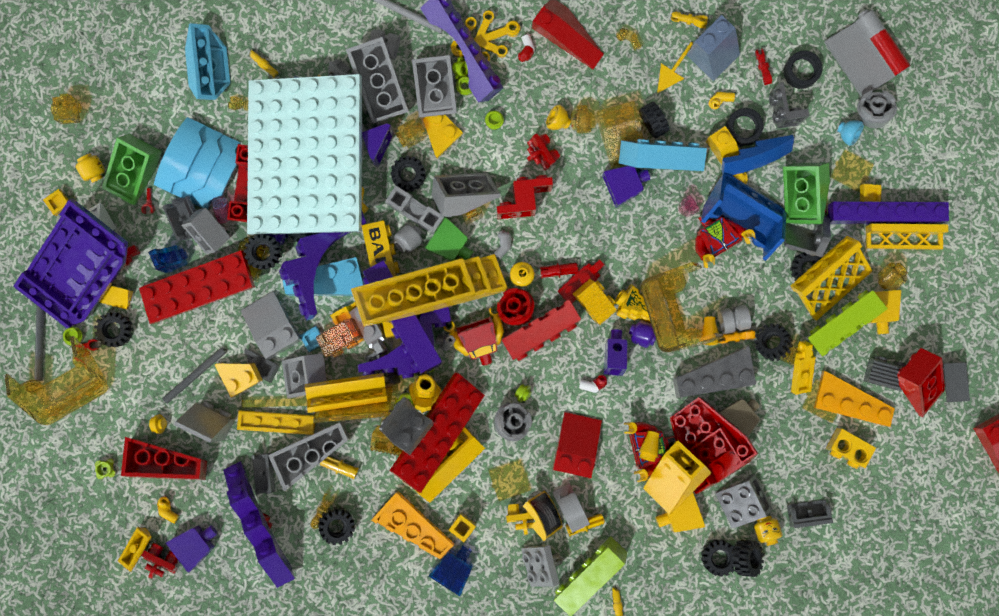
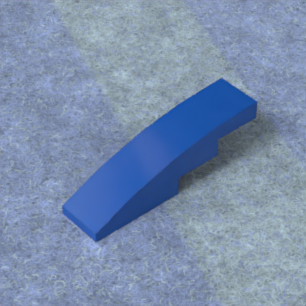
(758, 156)

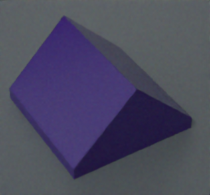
(377, 142)

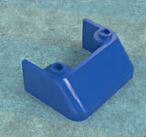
(749, 210)

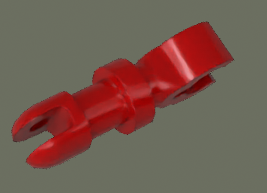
(763, 66)

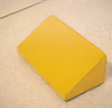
(117, 297)
(134, 548)

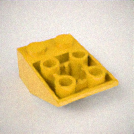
(675, 477)

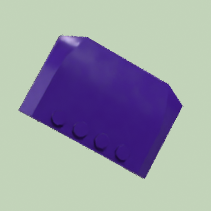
(74, 266)

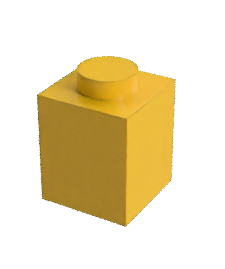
(462, 527)

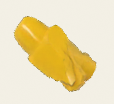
(425, 393)

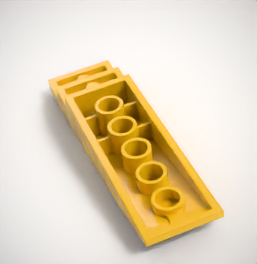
(429, 289)

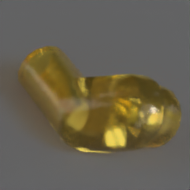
(630, 36)

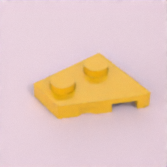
(441, 133)
(238, 376)

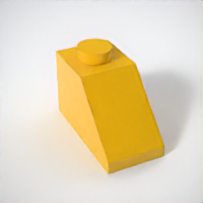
(723, 144)

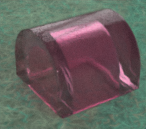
(688, 207)
(220, 209)

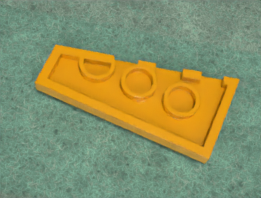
(844, 399)
(407, 521)

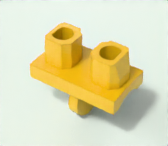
(515, 516)

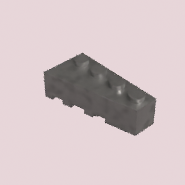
(721, 374)

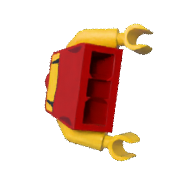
(478, 338)

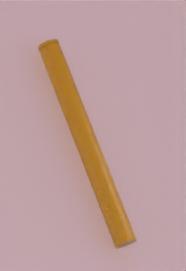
(274, 402)

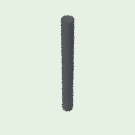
(39, 344)
(194, 375)

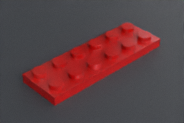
(197, 287)
(449, 416)

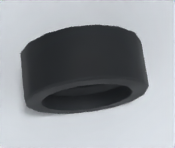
(813, 59)
(752, 114)

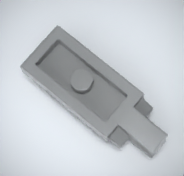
(372, 334)

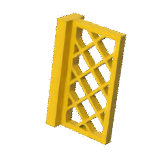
(826, 268)

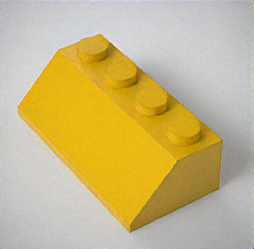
(459, 456)

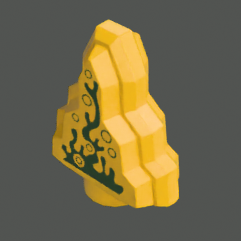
(631, 305)

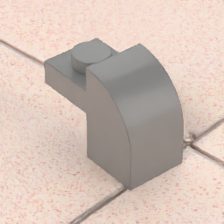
(571, 507)

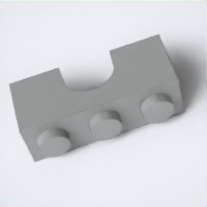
(413, 210)

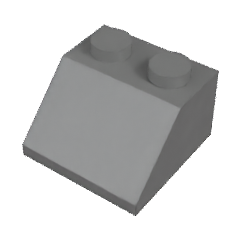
(302, 371)

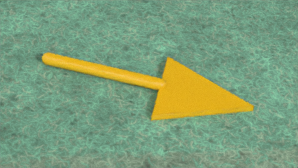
(668, 76)

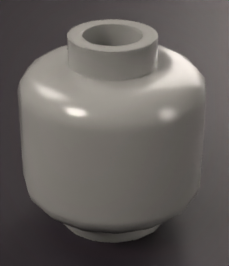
(408, 239)

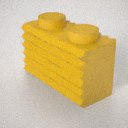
(595, 301)

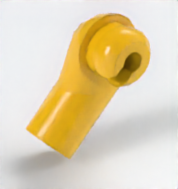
(719, 97)

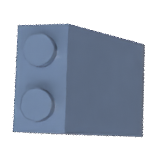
(715, 48)

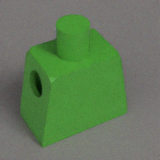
(449, 242)

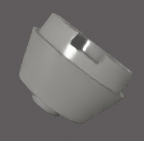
(876, 108)
(512, 422)

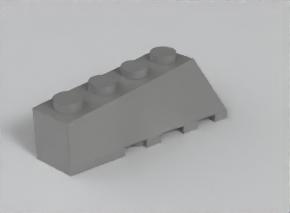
(301, 457)

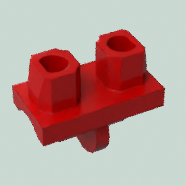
(540, 153)
(152, 556)

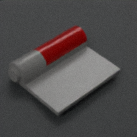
(867, 53)

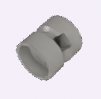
(392, 40)
(733, 319)

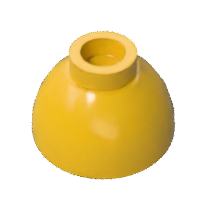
(558, 118)

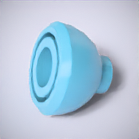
(850, 131)

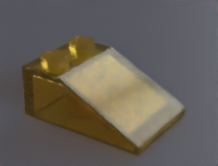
(618, 124)

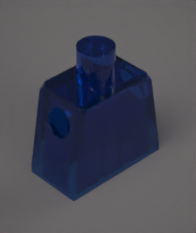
(453, 570)

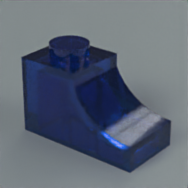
(168, 258)

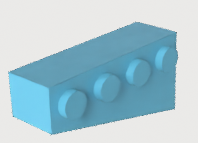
(662, 155)
(335, 278)

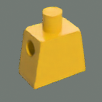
(892, 302)
(684, 518)

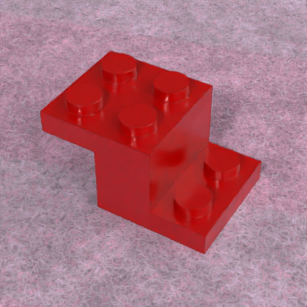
(524, 197)

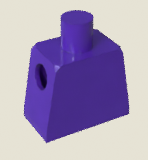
(624, 183)
(615, 362)
(192, 546)

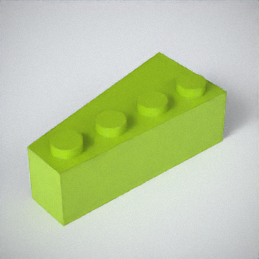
(847, 323)
(591, 576)

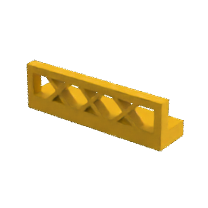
(899, 229)
(345, 390)

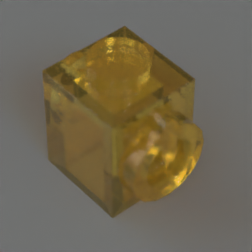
(410, 133)

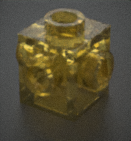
(66, 109)

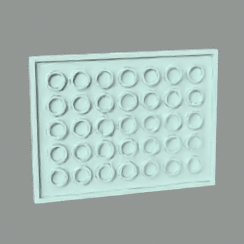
(305, 155)

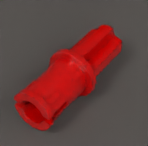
(558, 270)

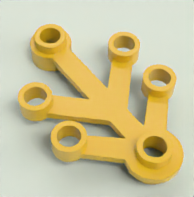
(483, 39)

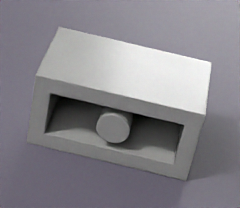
(206, 230)

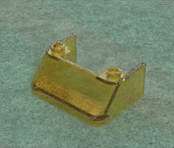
(665, 314)
(63, 394)

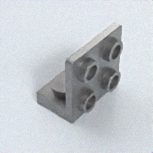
(782, 116)
(808, 241)
(405, 426)
(744, 502)

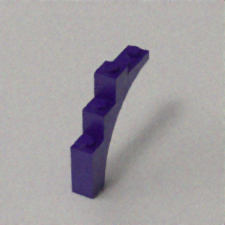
(302, 270)
(397, 358)
(255, 526)

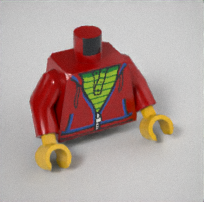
(718, 237)
(637, 434)

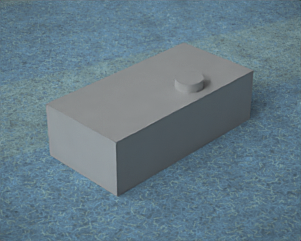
(380, 81)

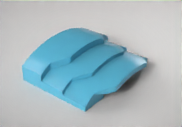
(197, 163)

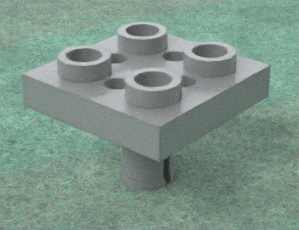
(541, 565)

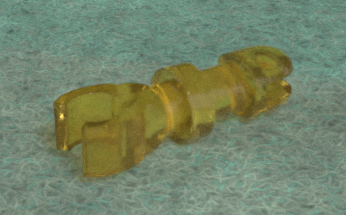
(236, 103)
(323, 508)

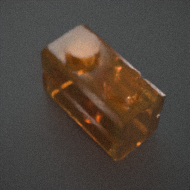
(339, 337)

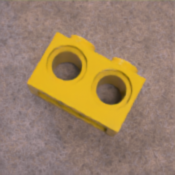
(851, 445)

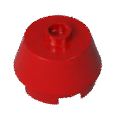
(516, 307)

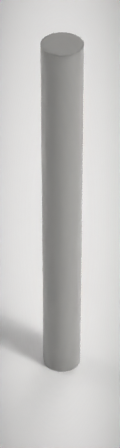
(409, 14)

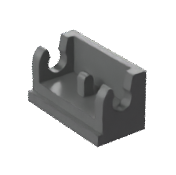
(177, 214)
(956, 382)
(263, 474)
(809, 514)

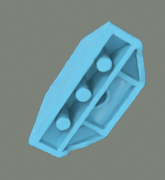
(206, 62)

